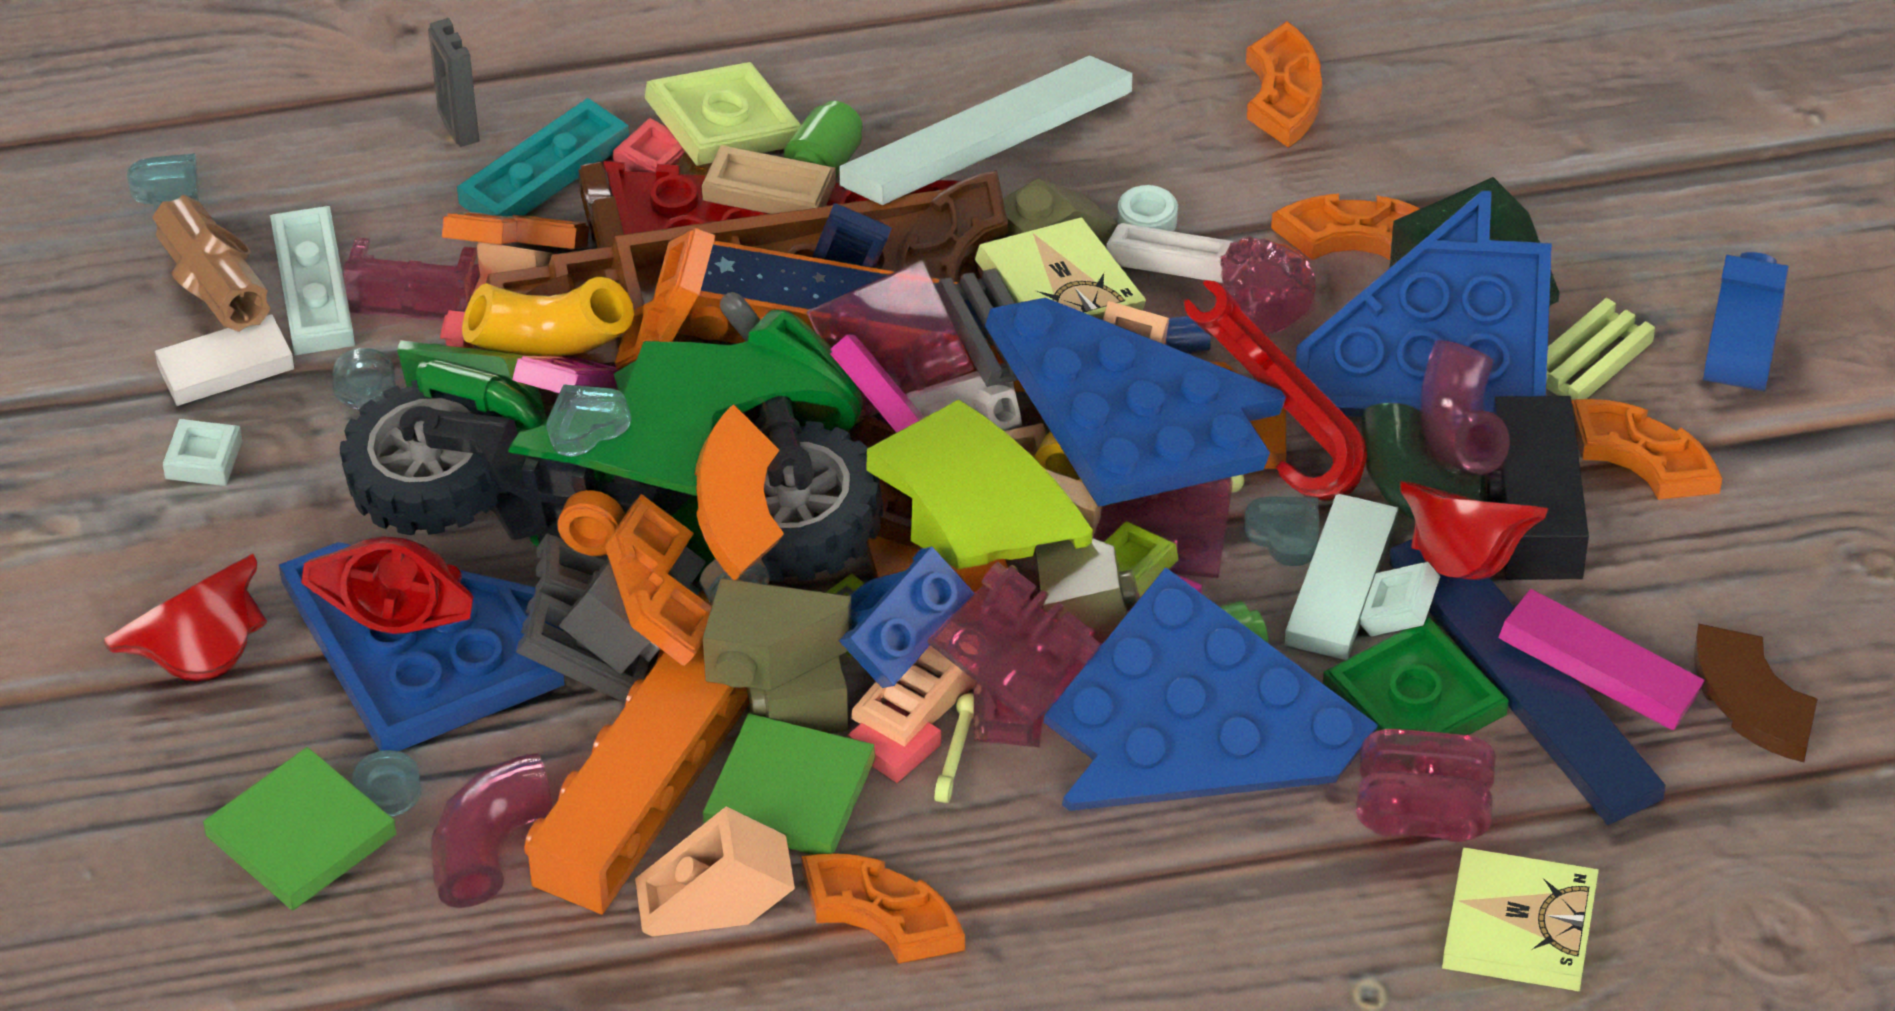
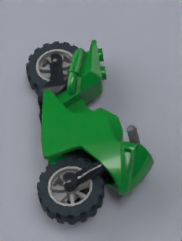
(485, 445)

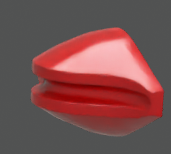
(1465, 534)
(390, 585)
(198, 630)

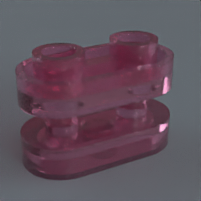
(1426, 784)

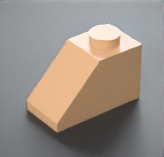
(715, 877)

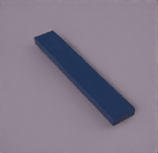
(1543, 698)

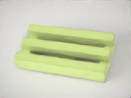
(1584, 343)

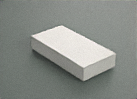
(1167, 252)
(223, 360)

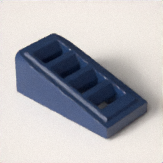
(851, 238)

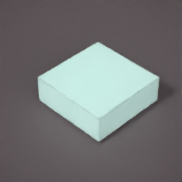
(202, 452)
(1399, 599)

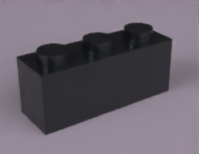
(1544, 473)

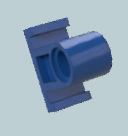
(1746, 321)
(900, 613)

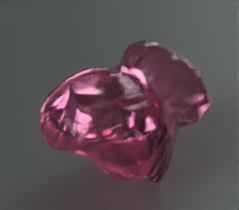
(1268, 282)

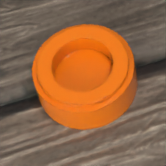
(589, 521)

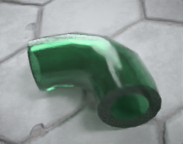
(1399, 454)

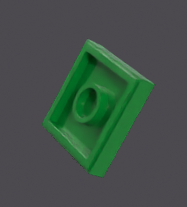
(1418, 684)

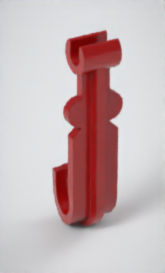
(1303, 398)

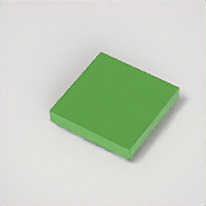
(793, 781)
(299, 828)

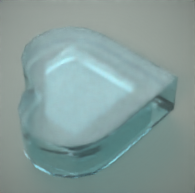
(163, 179)
(586, 416)
(1285, 526)

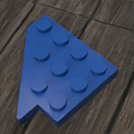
(1444, 289)
(431, 677)

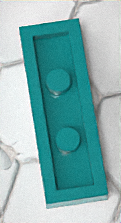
(544, 162)

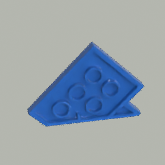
(1129, 407)
(1198, 708)

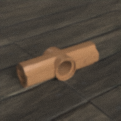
(211, 263)

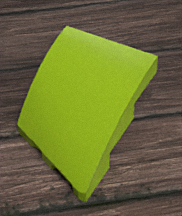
(975, 489)

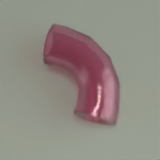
(1454, 413)
(476, 823)

